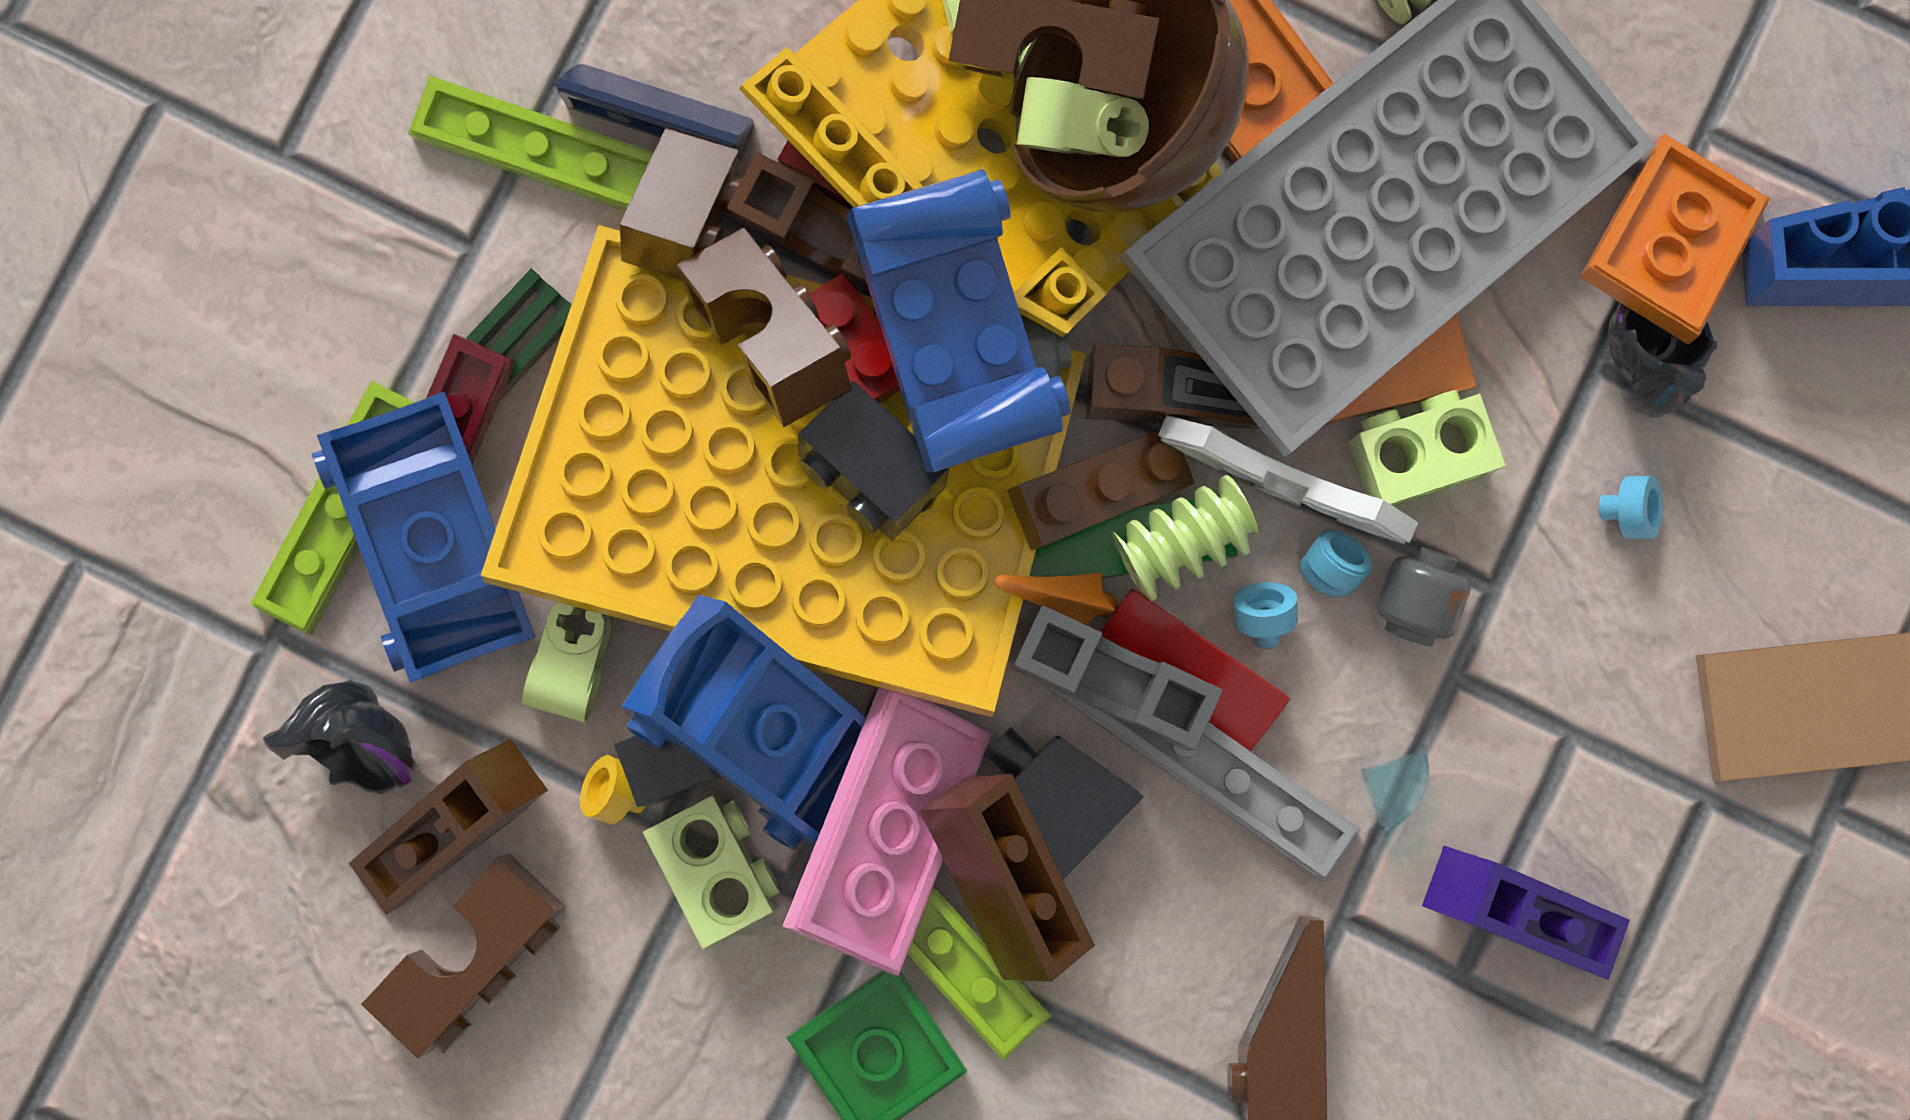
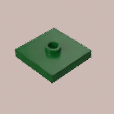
(877, 1051)

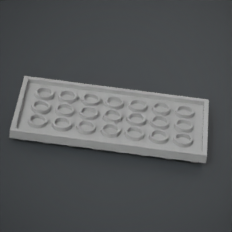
(1385, 208)

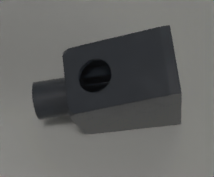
(1067, 794)

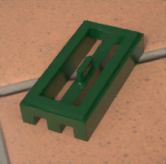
(508, 307)

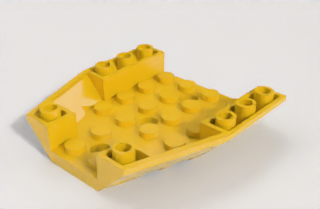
(904, 125)

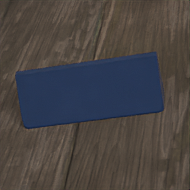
(649, 107)

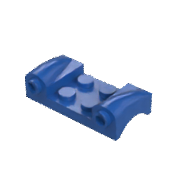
(955, 320)
(422, 536)
(748, 717)

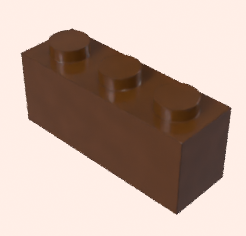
(1007, 878)

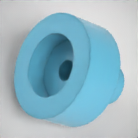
(1635, 507)
(1265, 612)

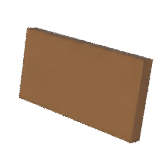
(1807, 706)

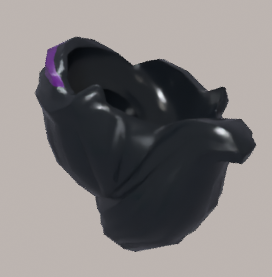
(1657, 365)
(349, 736)

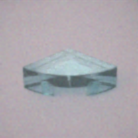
(1397, 787)

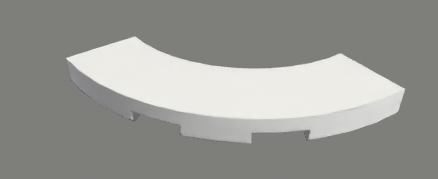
(1287, 483)

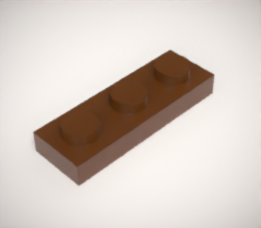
(1098, 488)

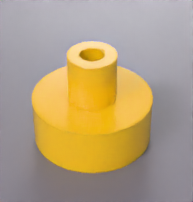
(606, 792)

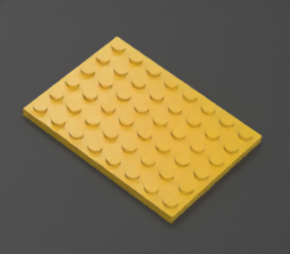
(676, 481)

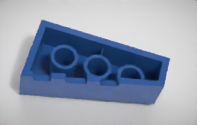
(1833, 255)

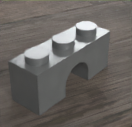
(1117, 680)

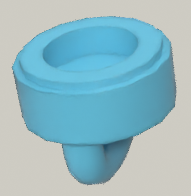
(1336, 564)

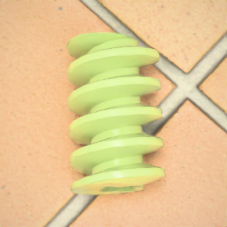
(1187, 537)

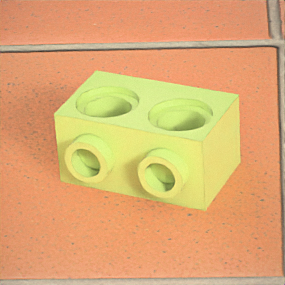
(1429, 463)
(696, 877)

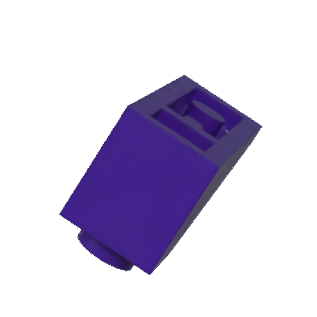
(1525, 911)

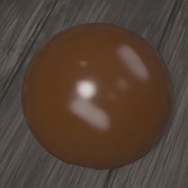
(1190, 101)

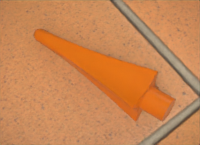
(1073, 596)

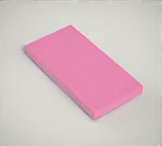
(874, 848)

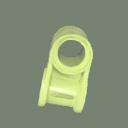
(1080, 120)
(567, 672)

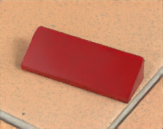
(1247, 700)

